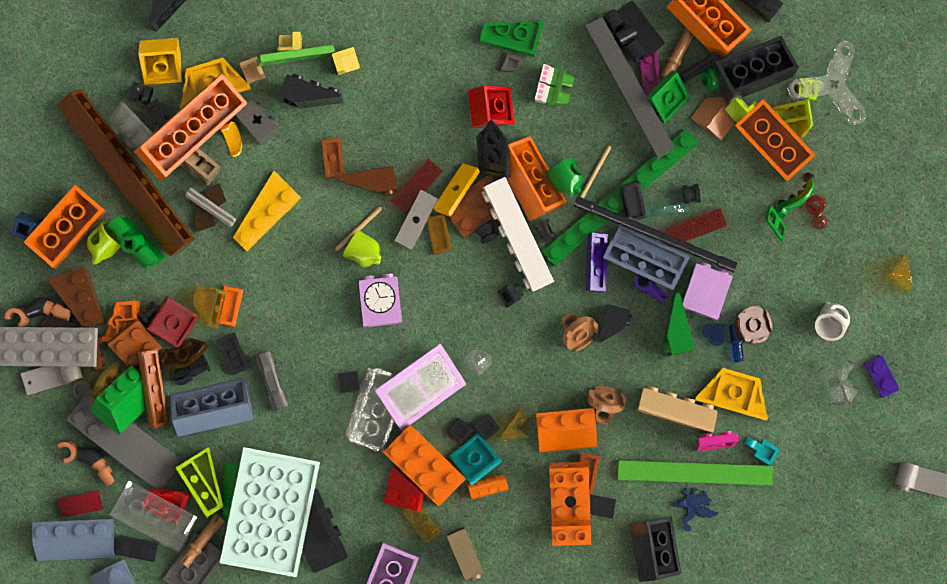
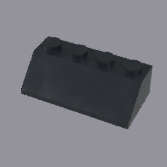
(755, 69)

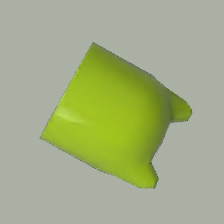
(102, 243)
(363, 250)

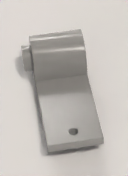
(49, 377)
(921, 479)

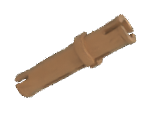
(673, 61)
(196, 547)

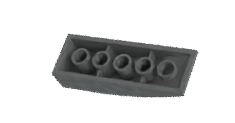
(132, 448)

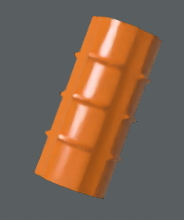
(488, 486)

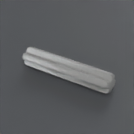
(210, 207)

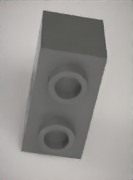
(265, 129)

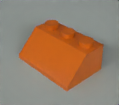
(566, 430)

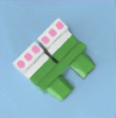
(550, 86)

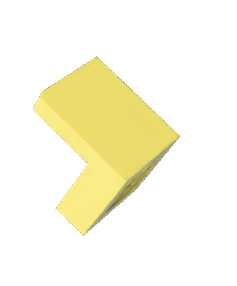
(290, 42)
(345, 61)

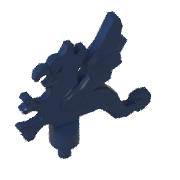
(692, 503)

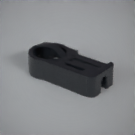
(192, 370)

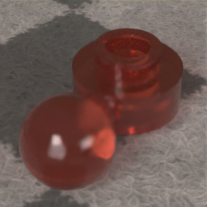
(819, 221)

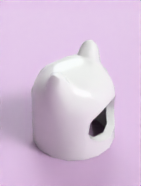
(832, 322)

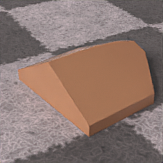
(713, 116)

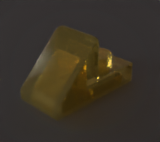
(511, 431)

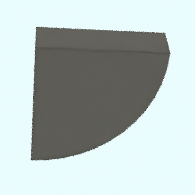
(511, 63)

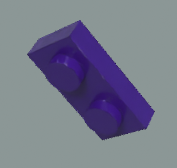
(881, 376)

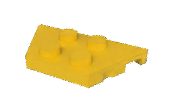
(201, 75)
(735, 393)

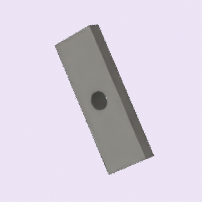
(410, 229)

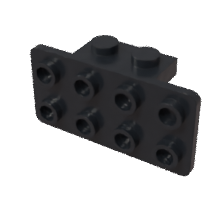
(322, 540)

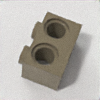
(201, 167)

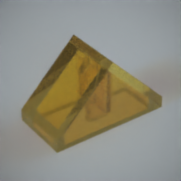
(900, 275)

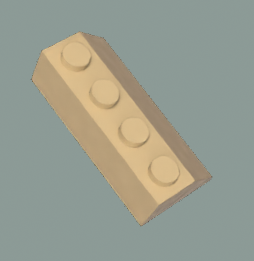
(676, 410)

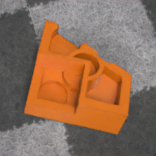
(123, 315)

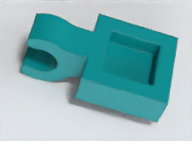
(763, 451)

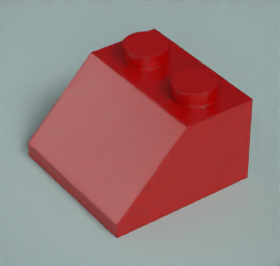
(489, 104)

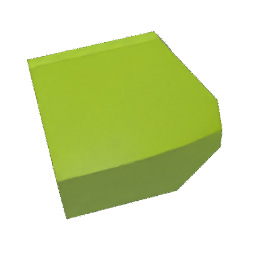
(796, 116)

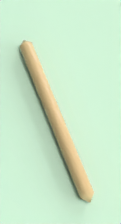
(594, 173)
(359, 227)

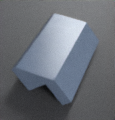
(646, 257)

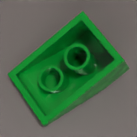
(677, 332)

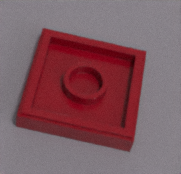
(172, 322)

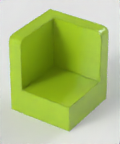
(738, 109)

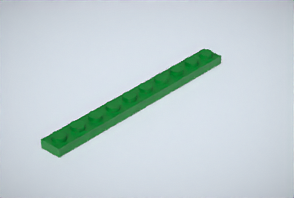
(645, 175)

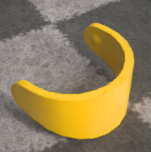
(233, 138)

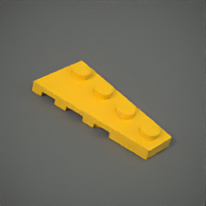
(268, 208)

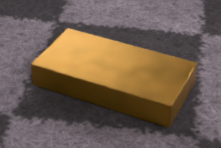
(439, 234)

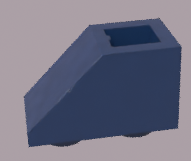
(25, 225)

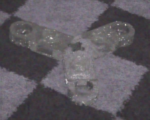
(837, 73)

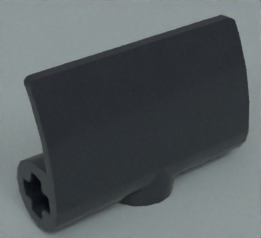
(633, 32)

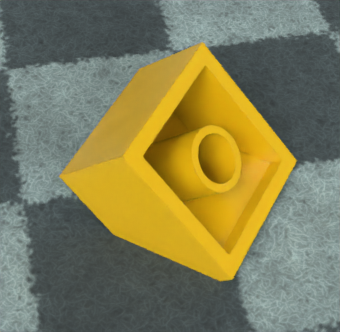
(160, 61)

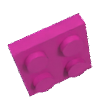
(711, 442)

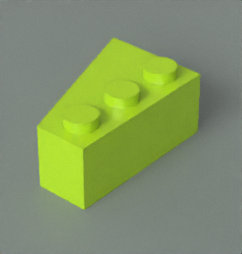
(201, 482)

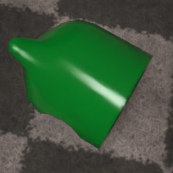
(566, 177)

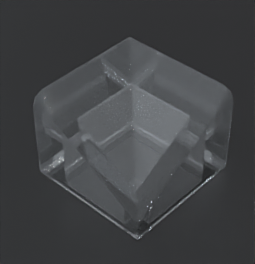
(478, 360)

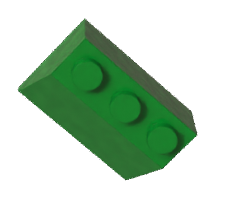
(121, 401)

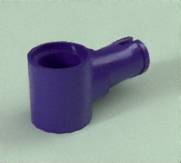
(651, 289)

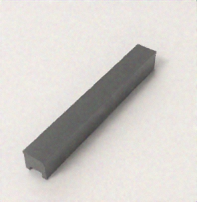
(629, 88)

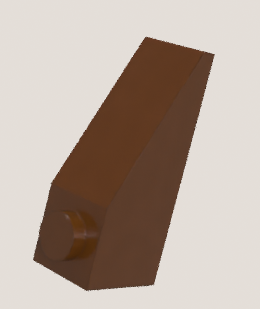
(376, 180)

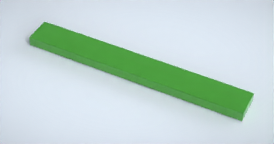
(695, 472)

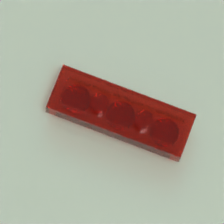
(420, 181)
(698, 226)

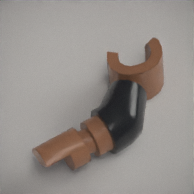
(37, 307)
(90, 456)

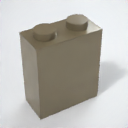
(465, 554)

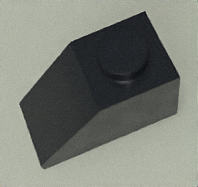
(613, 322)

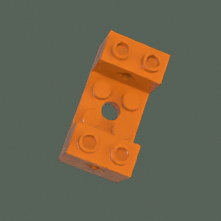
(570, 523)

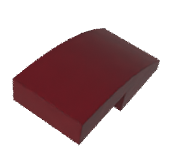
(80, 503)

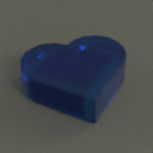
(715, 333)

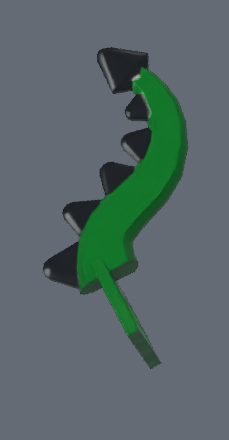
(787, 205)

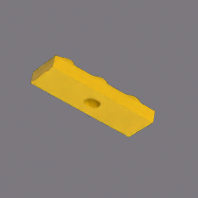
(456, 189)

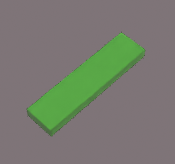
(295, 55)

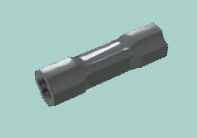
(275, 393)

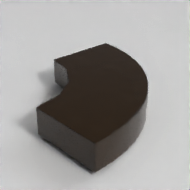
(204, 219)
(183, 355)

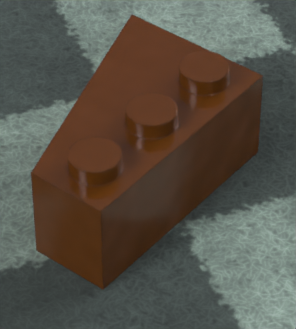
(80, 296)

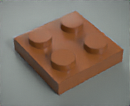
(131, 341)

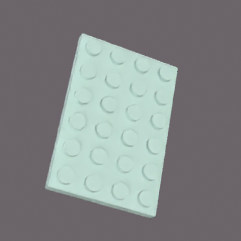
(269, 512)

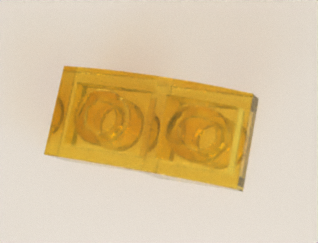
(105, 380)
(422, 524)

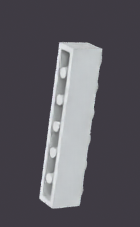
(518, 234)

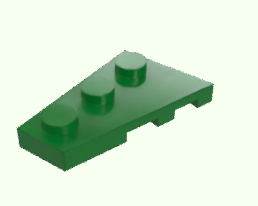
(515, 37)

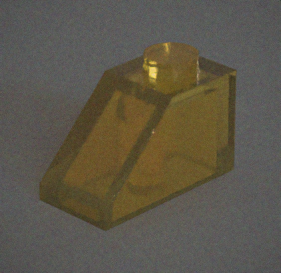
(209, 304)

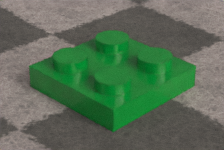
(668, 96)

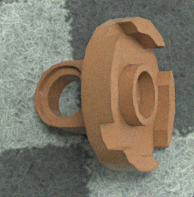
(578, 333)
(606, 400)

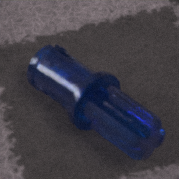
(736, 345)

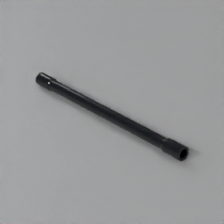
(719, 261)

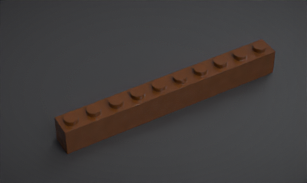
(125, 172)

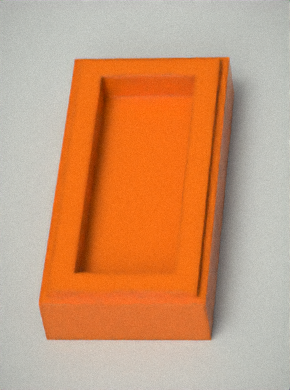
(231, 306)

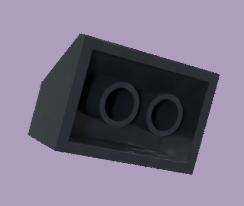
(655, 549)

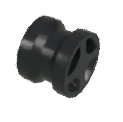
(691, 193)
(487, 233)

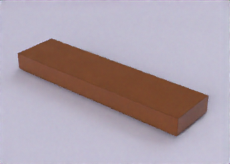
(153, 388)

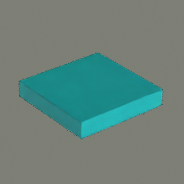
(475, 458)

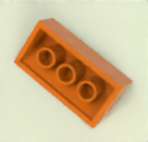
(530, 180)
(65, 226)

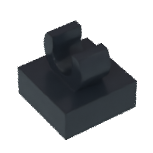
(510, 295)

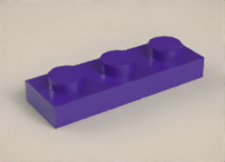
(596, 264)

